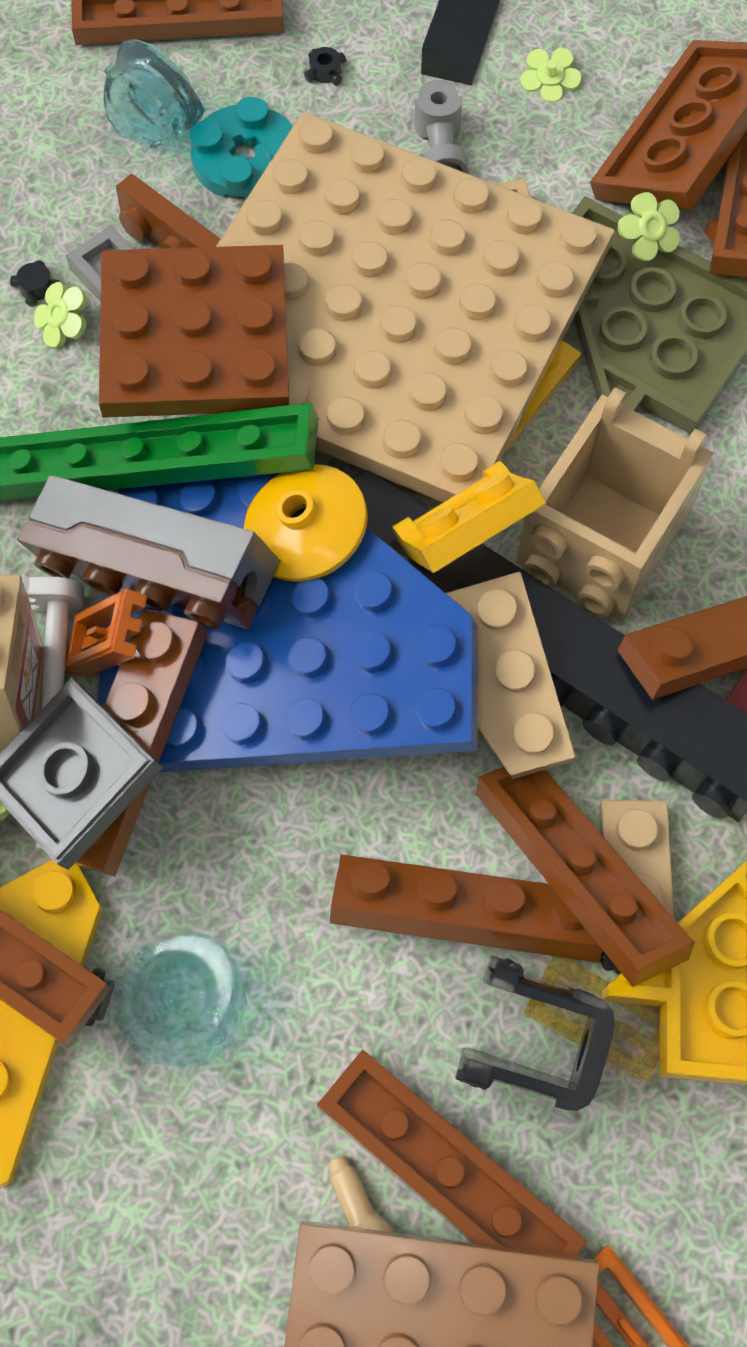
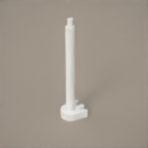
(56, 597)

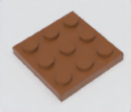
(192, 330)

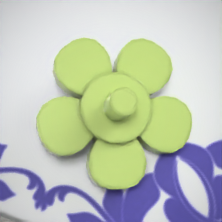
(550, 73)
(650, 226)
(60, 315)

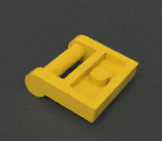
(468, 518)

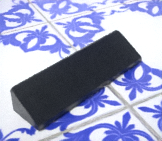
(457, 39)

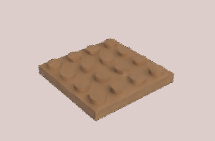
(434, 1293)

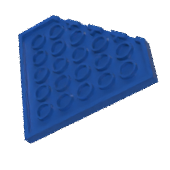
(330, 663)

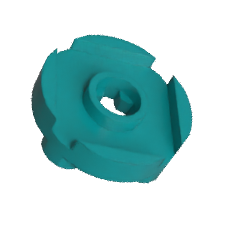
(220, 134)

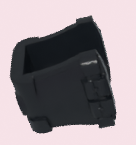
(482, 1069)

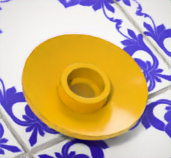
(319, 537)

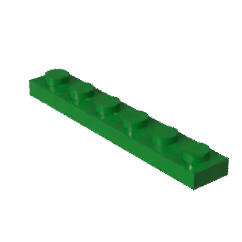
(162, 450)

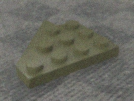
(661, 327)

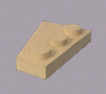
(515, 687)

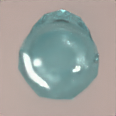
(149, 96)
(164, 992)

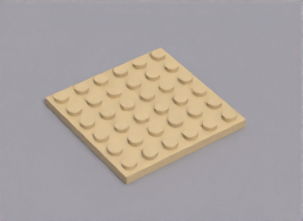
(414, 300)

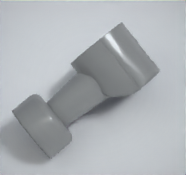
(439, 120)

